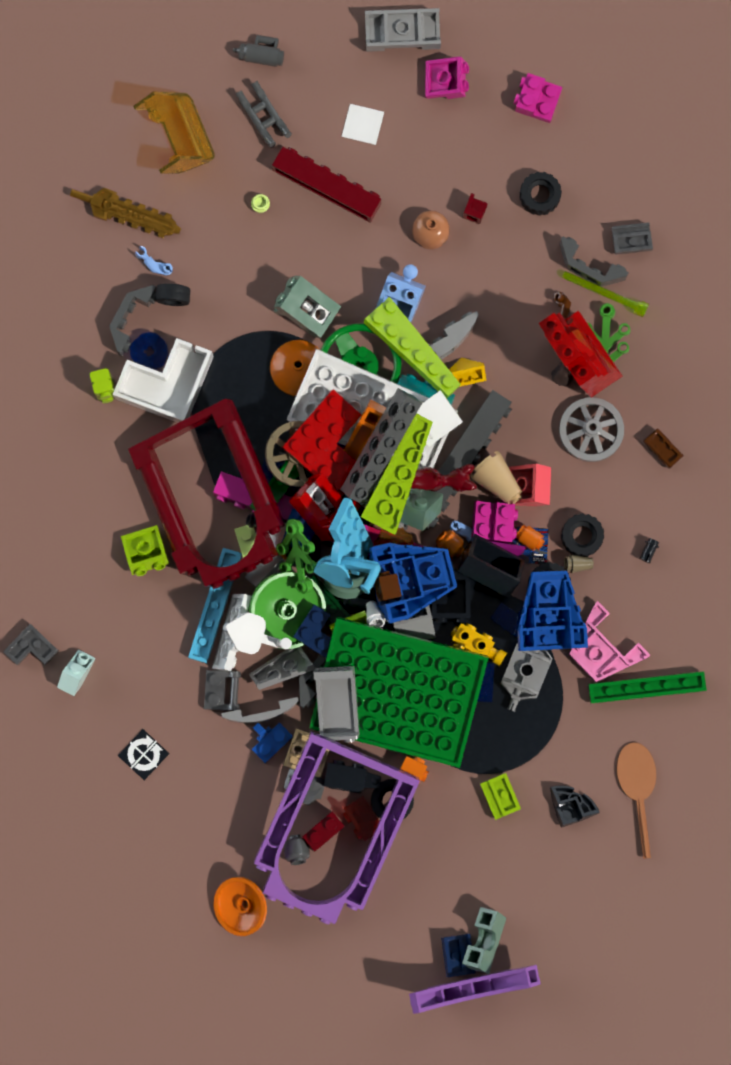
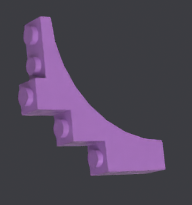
(474, 988)

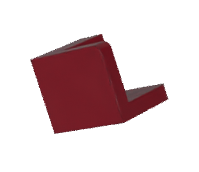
(475, 209)

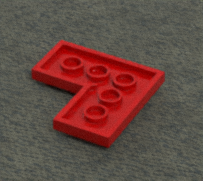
(317, 438)

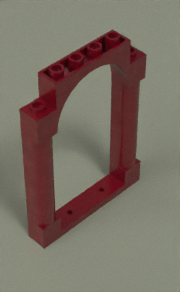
(267, 512)

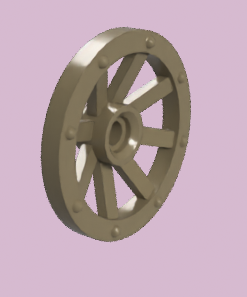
(270, 459)

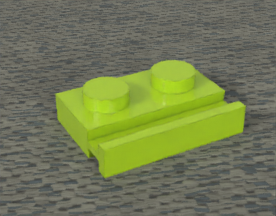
(500, 796)

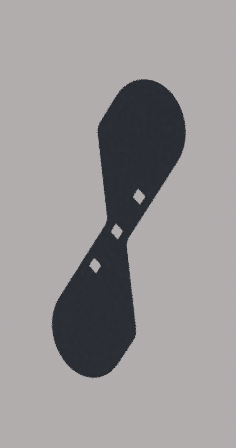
(497, 736)

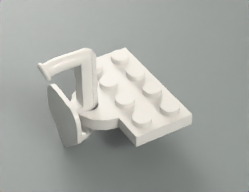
(242, 633)

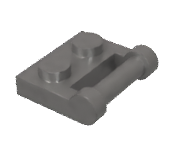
(216, 690)

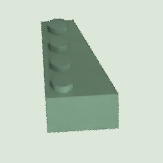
(420, 507)

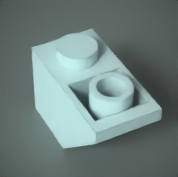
(75, 672)

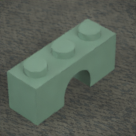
(490, 927)

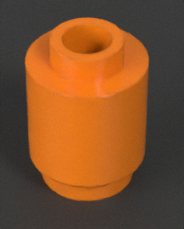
(530, 538)

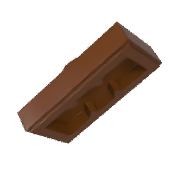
(663, 448)

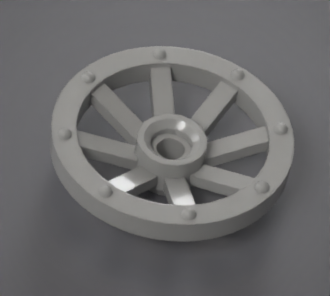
(589, 434)

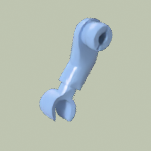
(155, 267)
(461, 529)

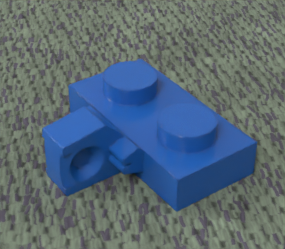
(270, 741)

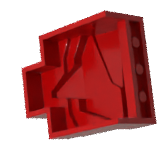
(580, 352)

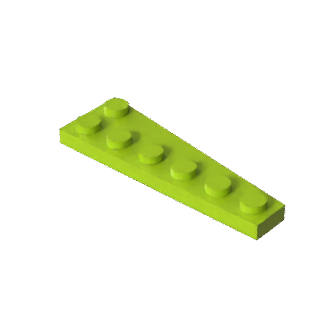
(400, 335)
(393, 489)

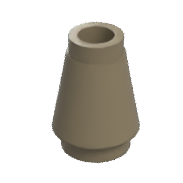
(577, 563)

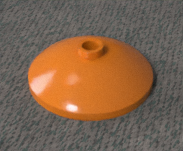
(282, 367)
(232, 909)

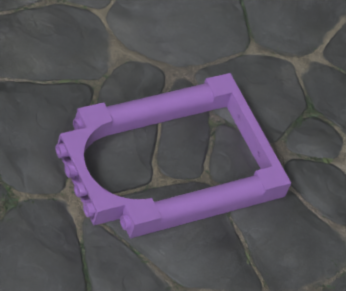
(361, 885)

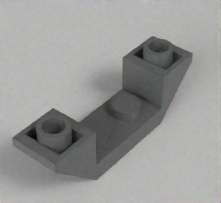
(614, 275)
(143, 296)
(306, 693)

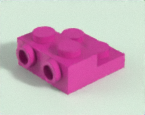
(446, 78)
(537, 98)
(494, 521)

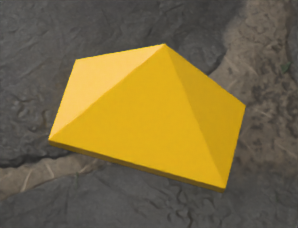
(468, 371)

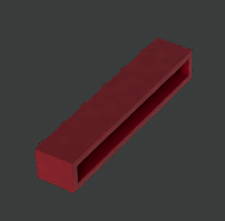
(327, 184)

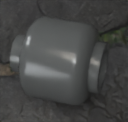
(296, 850)

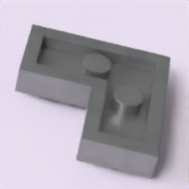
(30, 641)

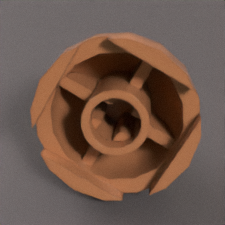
(430, 229)

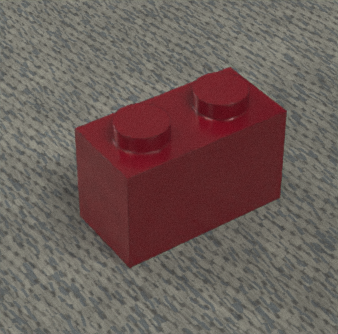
(323, 831)

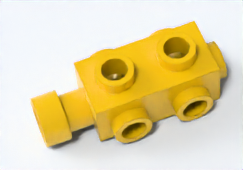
(474, 639)

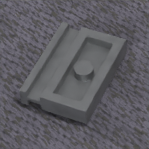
(632, 238)

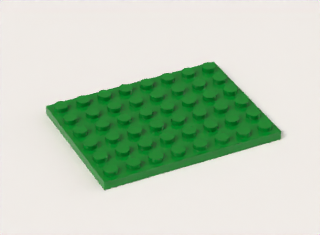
(408, 690)

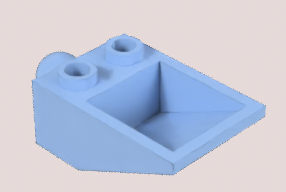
(400, 296)

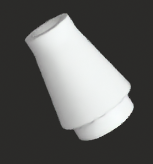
(374, 615)

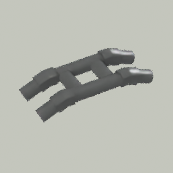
(252, 111)

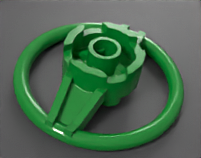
(354, 354)

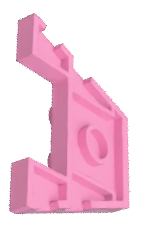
(601, 657)

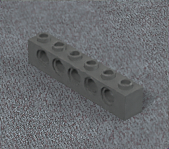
(381, 446)

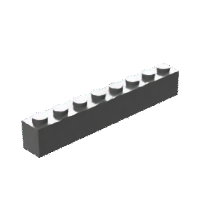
(473, 440)

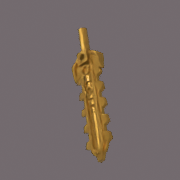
(106, 205)

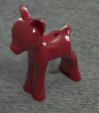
(433, 480)

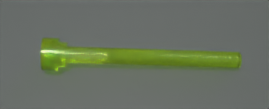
(639, 307)

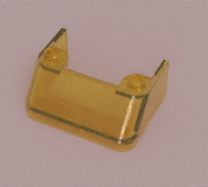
(182, 127)

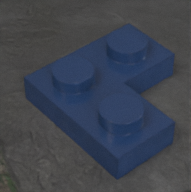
(310, 631)

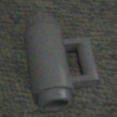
(261, 54)

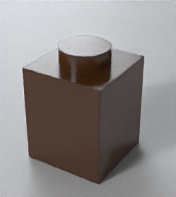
(387, 586)

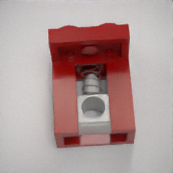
(322, 510)

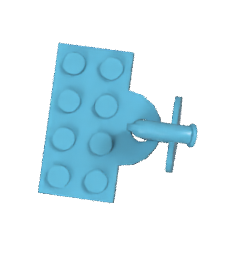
(348, 551)

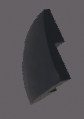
(571, 806)

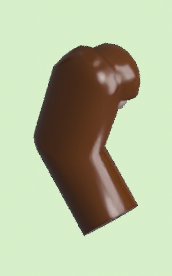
(563, 302)

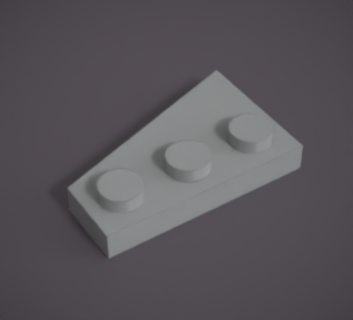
(282, 667)

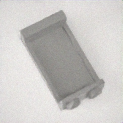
(337, 703)

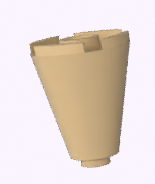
(497, 478)

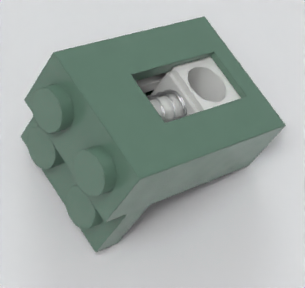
(293, 297)

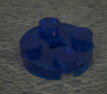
(156, 343)

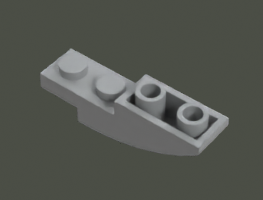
(454, 334)

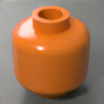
(450, 541)

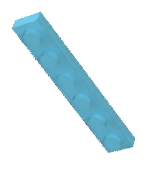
(213, 612)

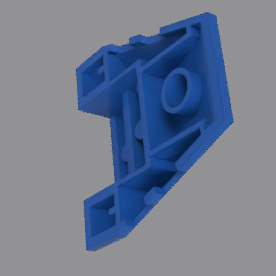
(422, 575)
(551, 614)

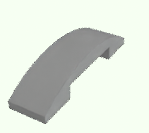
(285, 706)

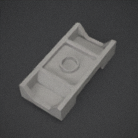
(402, 29)

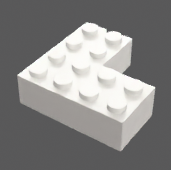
(170, 392)

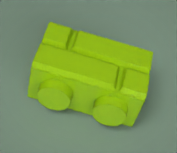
(103, 385)

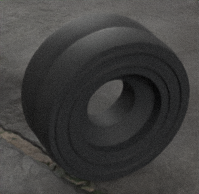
(173, 294)

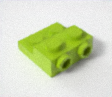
(144, 550)

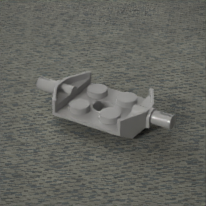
(521, 686)

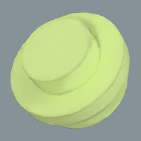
(260, 203)

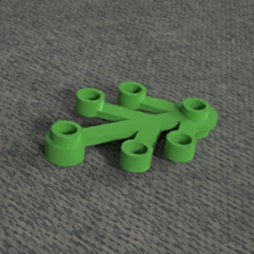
(609, 342)
(298, 554)

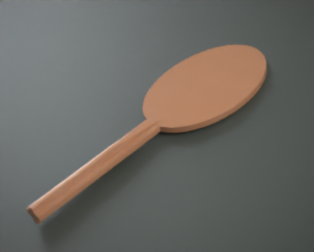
(637, 779)

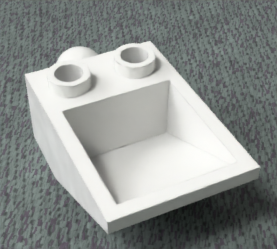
(441, 414)

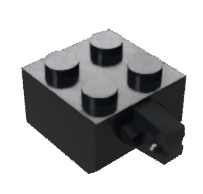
(350, 778)

